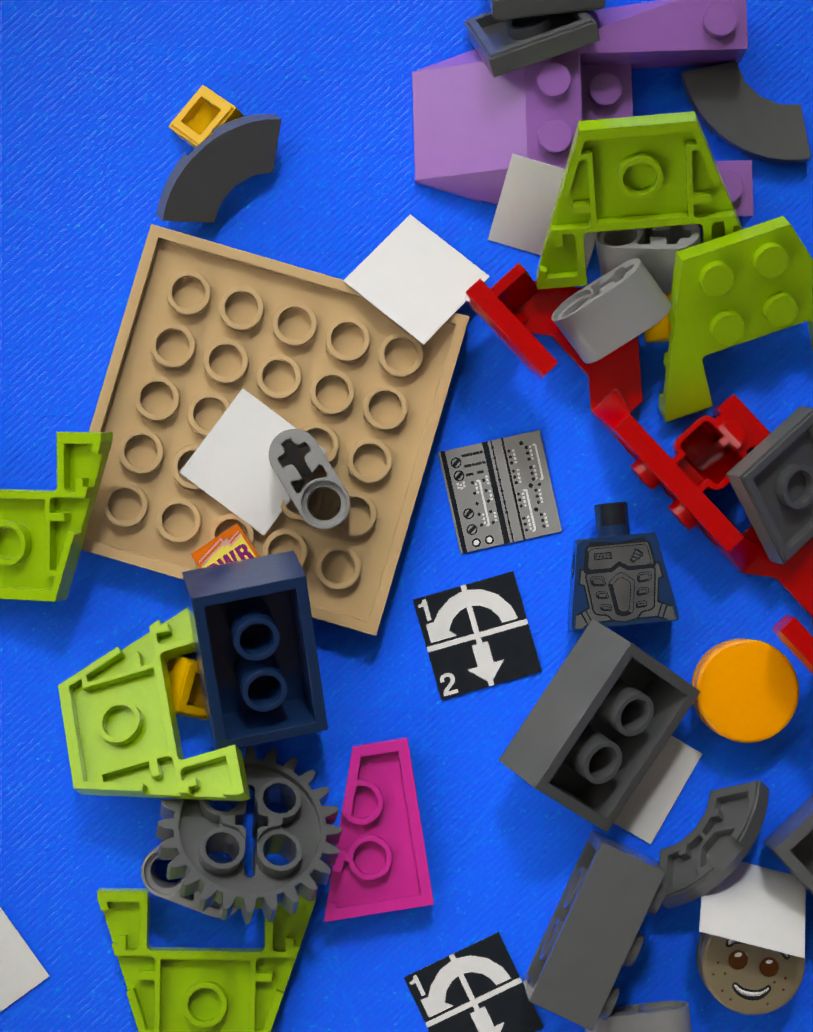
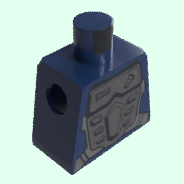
(618, 575)

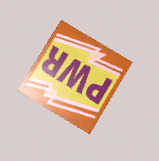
(226, 548)

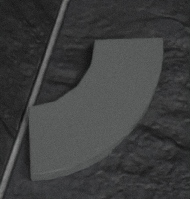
(744, 118)
(217, 165)
(716, 843)

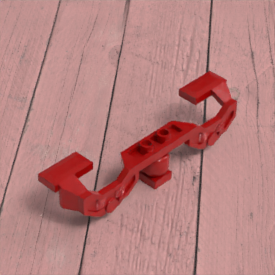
(701, 452)

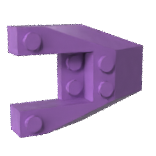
(475, 122)

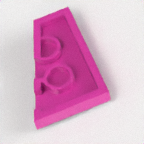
(382, 838)

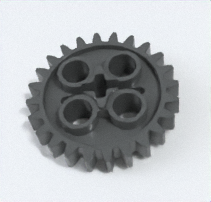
(301, 835)

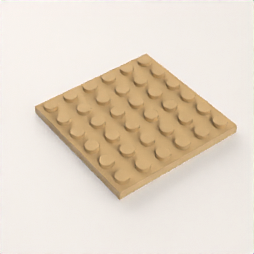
(313, 353)

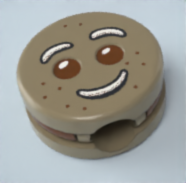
(747, 976)

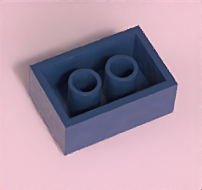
(256, 650)

